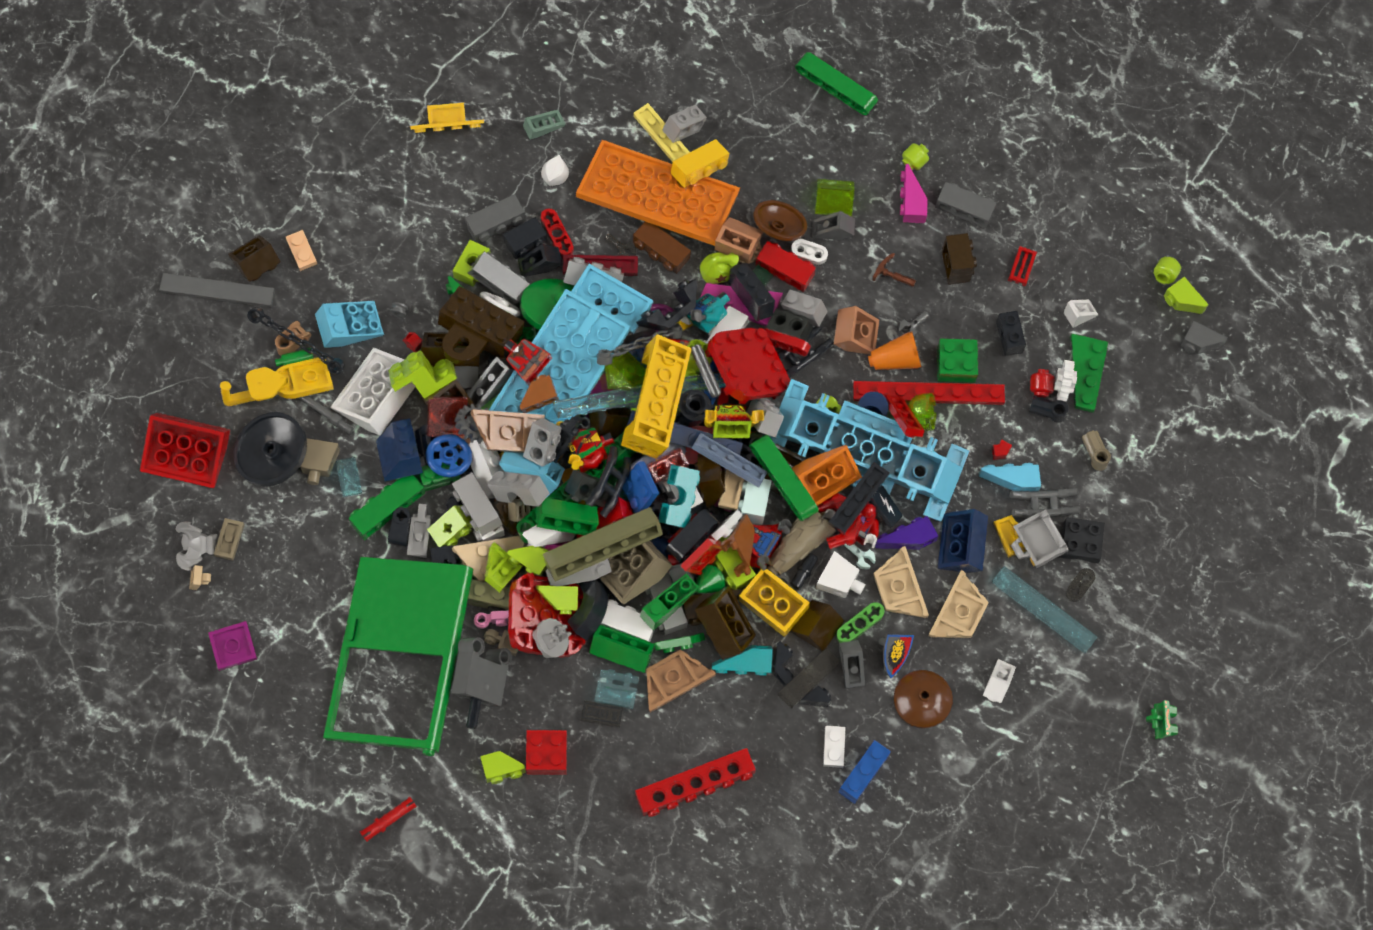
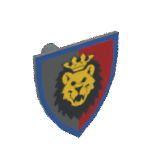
(895, 651)

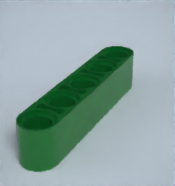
(836, 83)
(784, 478)

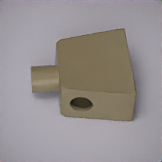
(319, 459)

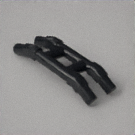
(812, 355)
(602, 485)

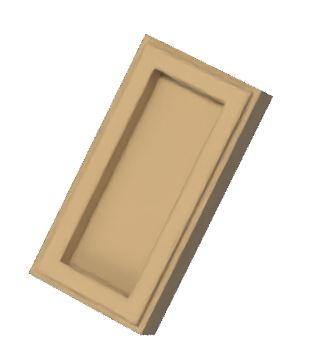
(732, 493)

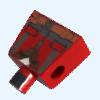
(527, 359)

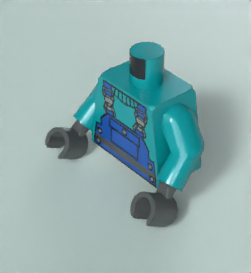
(708, 311)

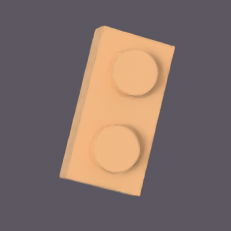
(301, 250)

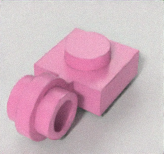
(499, 618)

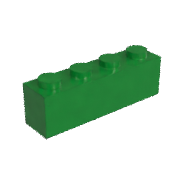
(380, 509)

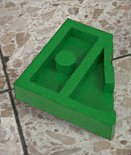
(685, 642)

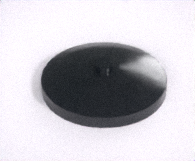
(270, 449)

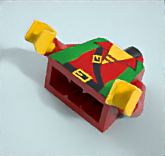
(588, 449)

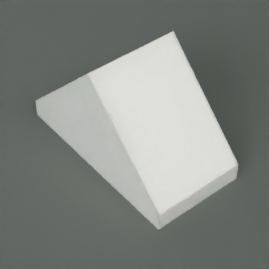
(1079, 312)

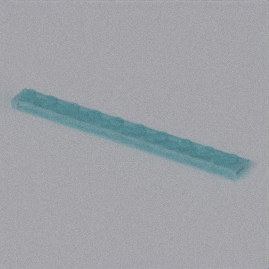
(620, 398)

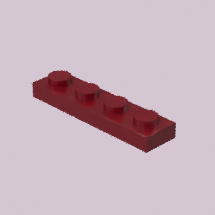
(627, 264)

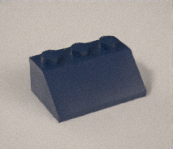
(398, 451)
(963, 541)

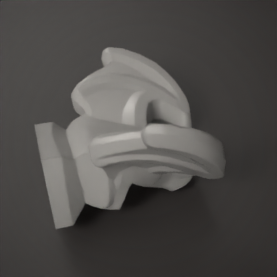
(195, 544)

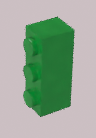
(566, 516)
(621, 648)

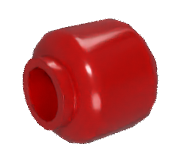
(1042, 383)

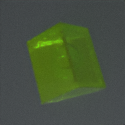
(834, 196)
(624, 372)

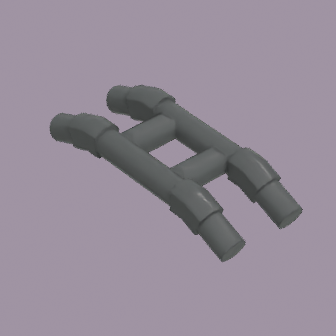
(1052, 494)

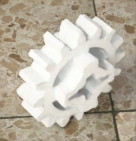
(1065, 380)

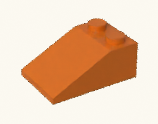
(827, 473)

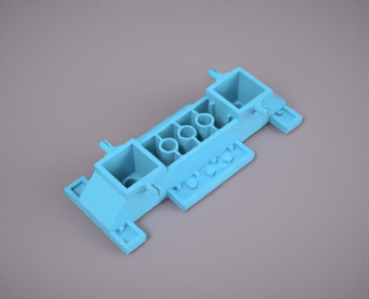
(871, 440)

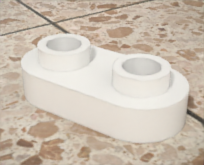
(809, 251)

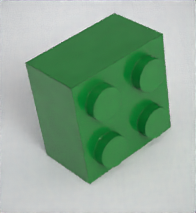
(957, 360)

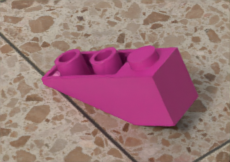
(914, 199)

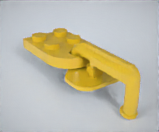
(288, 381)

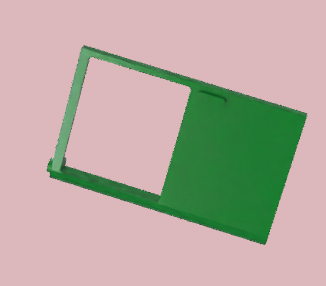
(405, 610)

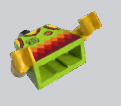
(731, 421)

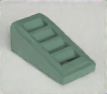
(534, 130)

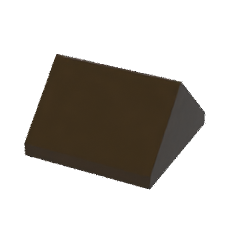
(818, 625)

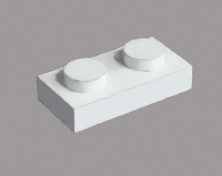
(727, 526)
(834, 746)

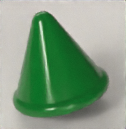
(710, 580)

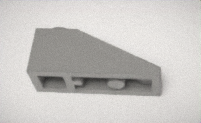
(588, 574)

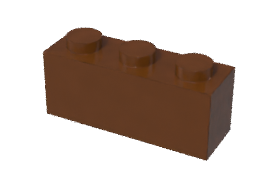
(661, 247)

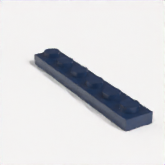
(687, 436)

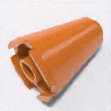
(896, 354)

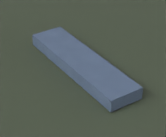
(729, 460)

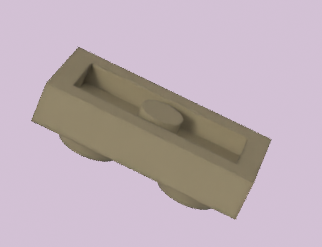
(229, 539)

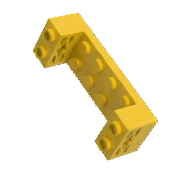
(658, 398)

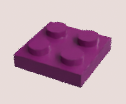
(232, 646)

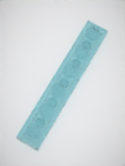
(1044, 609)

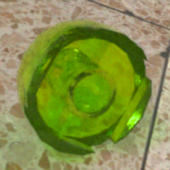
(923, 409)

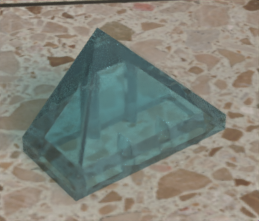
(348, 477)

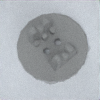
(551, 638)

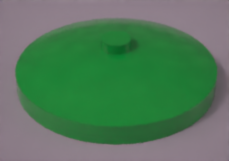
(540, 300)

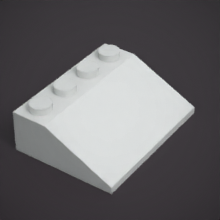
(369, 394)

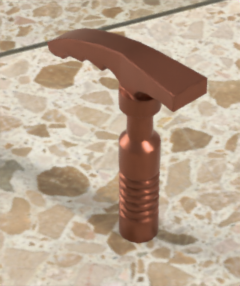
(896, 276)

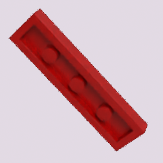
(904, 416)

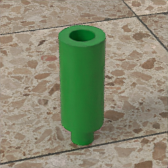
(293, 357)

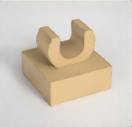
(198, 578)

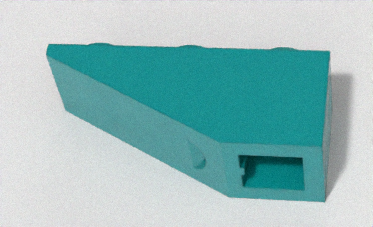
(752, 659)

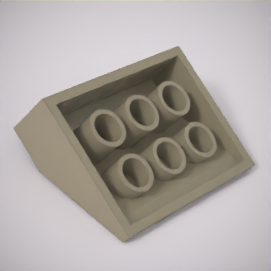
(635, 571)

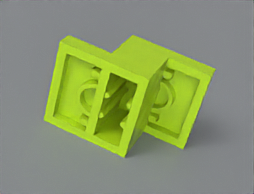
(422, 374)

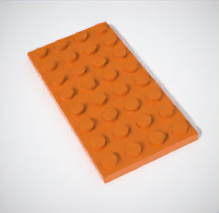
(649, 192)

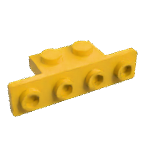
(446, 115)

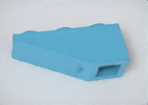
(1013, 477)

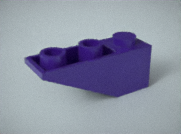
(913, 536)

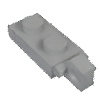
(418, 533)

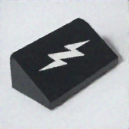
(886, 507)

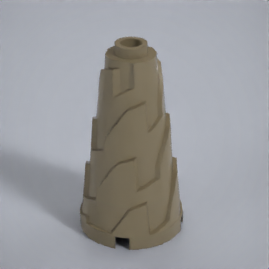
(800, 542)

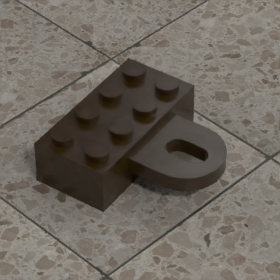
(478, 324)

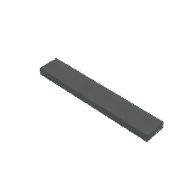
(217, 290)

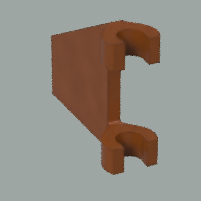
(742, 541)

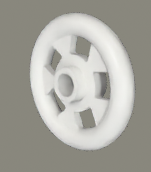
(501, 303)

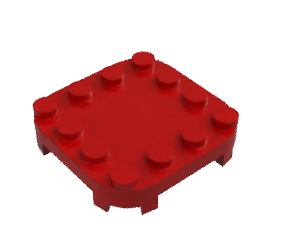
(748, 364)
(529, 608)

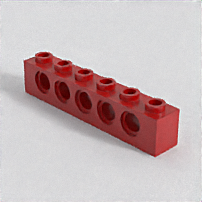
(740, 759)

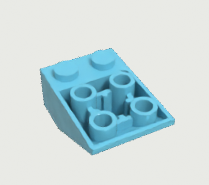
(348, 323)
(516, 463)

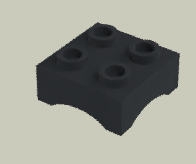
(1083, 539)

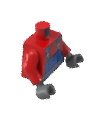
(766, 542)

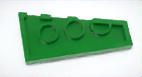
(1088, 362)

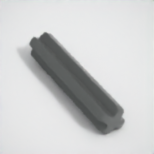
(705, 371)

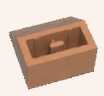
(739, 239)

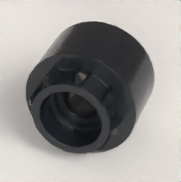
(688, 416)

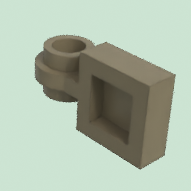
(492, 637)

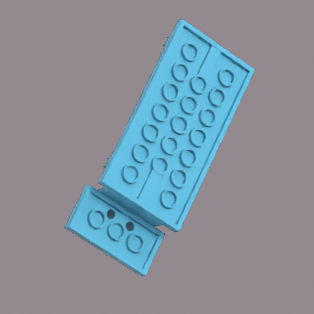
(574, 337)

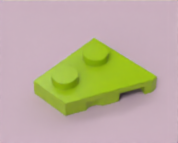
(499, 567)

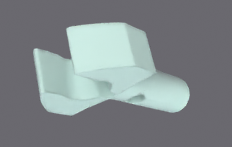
(861, 555)

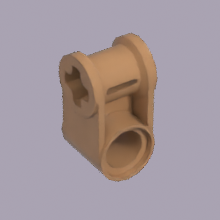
(298, 331)

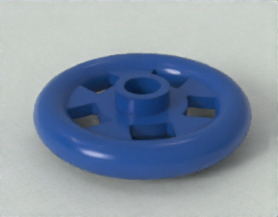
(454, 470)

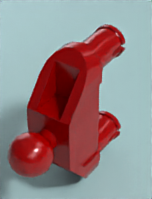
(851, 535)

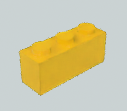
(700, 163)

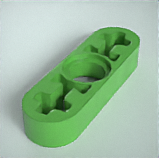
(868, 610)

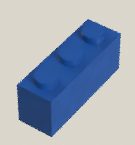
(864, 772)

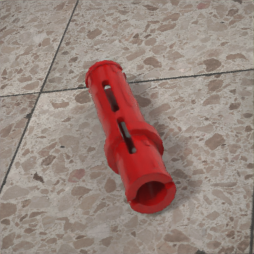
(386, 820)

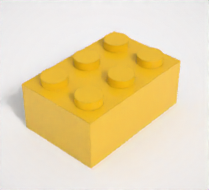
(774, 601)

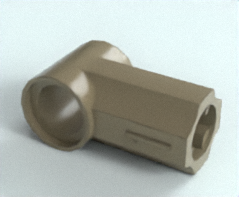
(1096, 449)

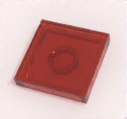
(442, 415)

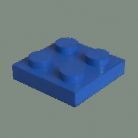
(640, 487)

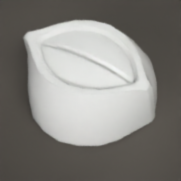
(555, 171)

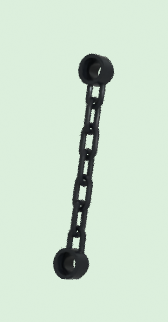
(331, 365)

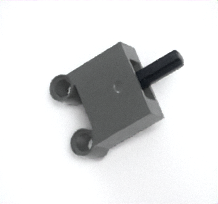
(479, 678)

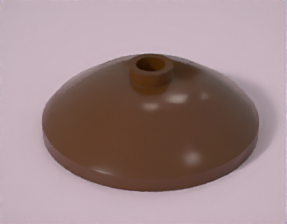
(780, 220)
(920, 711)

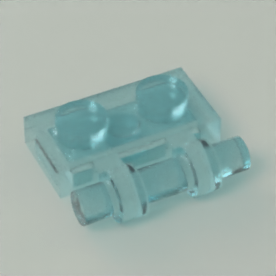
(616, 694)

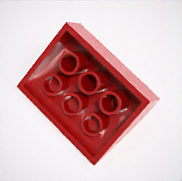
(184, 449)

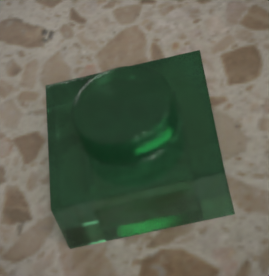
(763, 275)

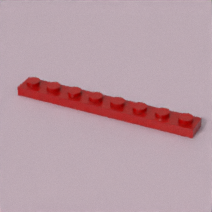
(943, 392)

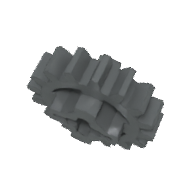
(468, 426)

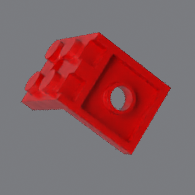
(702, 556)

